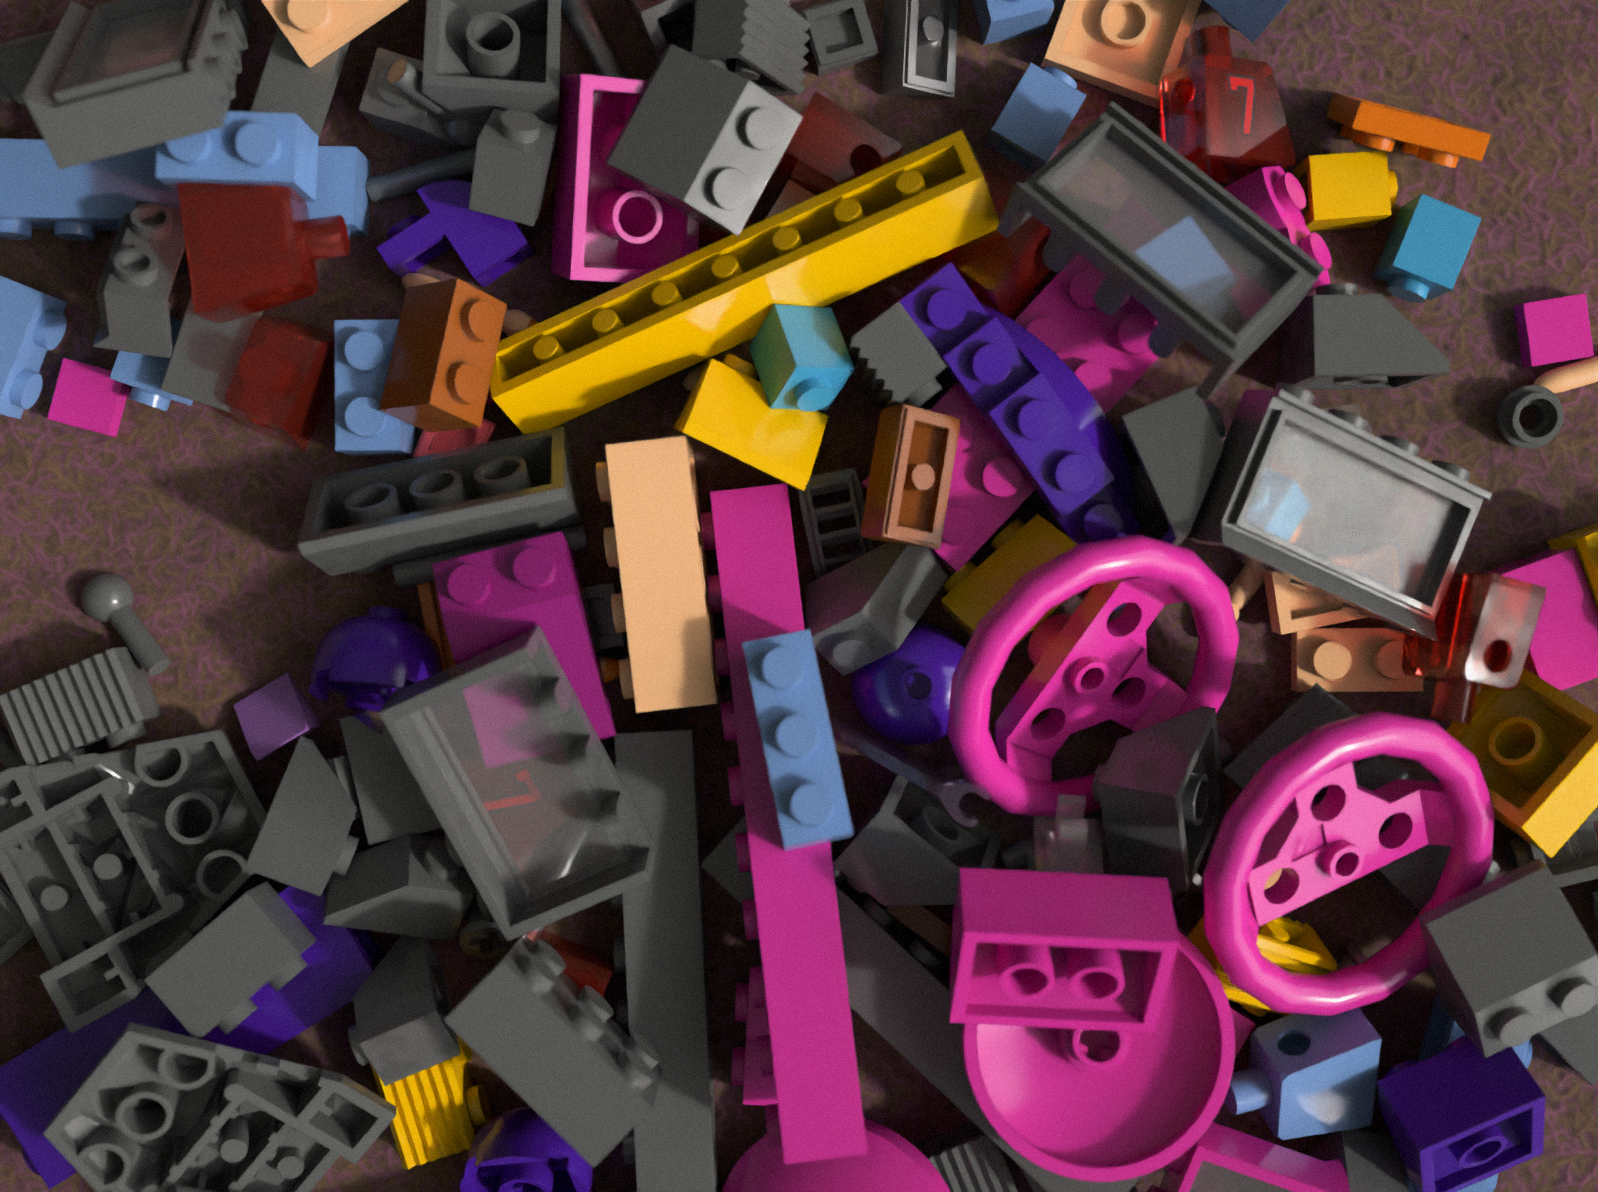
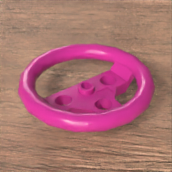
(1082, 662)
(1336, 843)

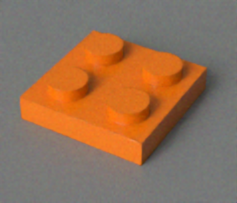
(1423, 135)

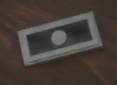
(919, 48)

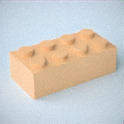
(661, 574)

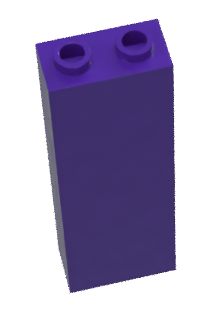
(49, 1072)

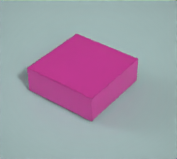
(1554, 330)
(88, 398)

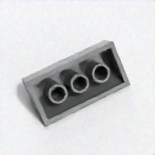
(441, 503)

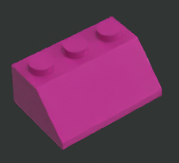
(602, 219)
(1060, 950)

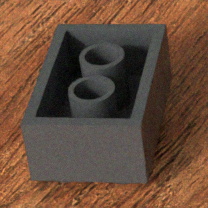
(559, 1048)

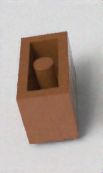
(443, 356)

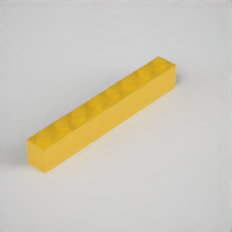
(728, 288)

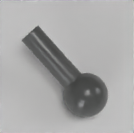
(409, 80)
(109, 600)

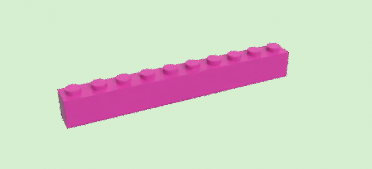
(793, 889)

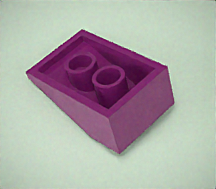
(510, 590)

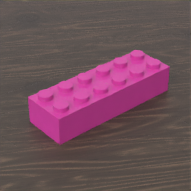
(1099, 348)

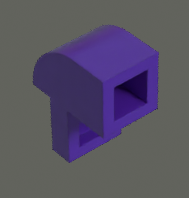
(483, 241)

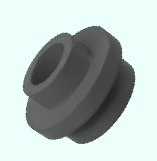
(1547, 422)

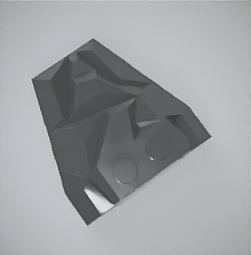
(117, 863)
(210, 1118)

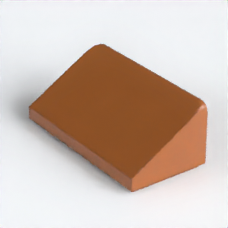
(910, 476)

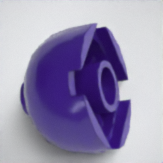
(372, 658)
(909, 689)
(523, 1155)

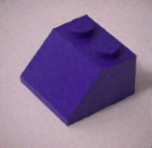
(1462, 1115)

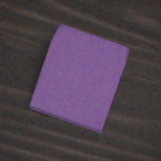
(275, 717)

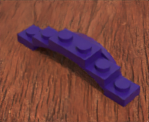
(1032, 406)

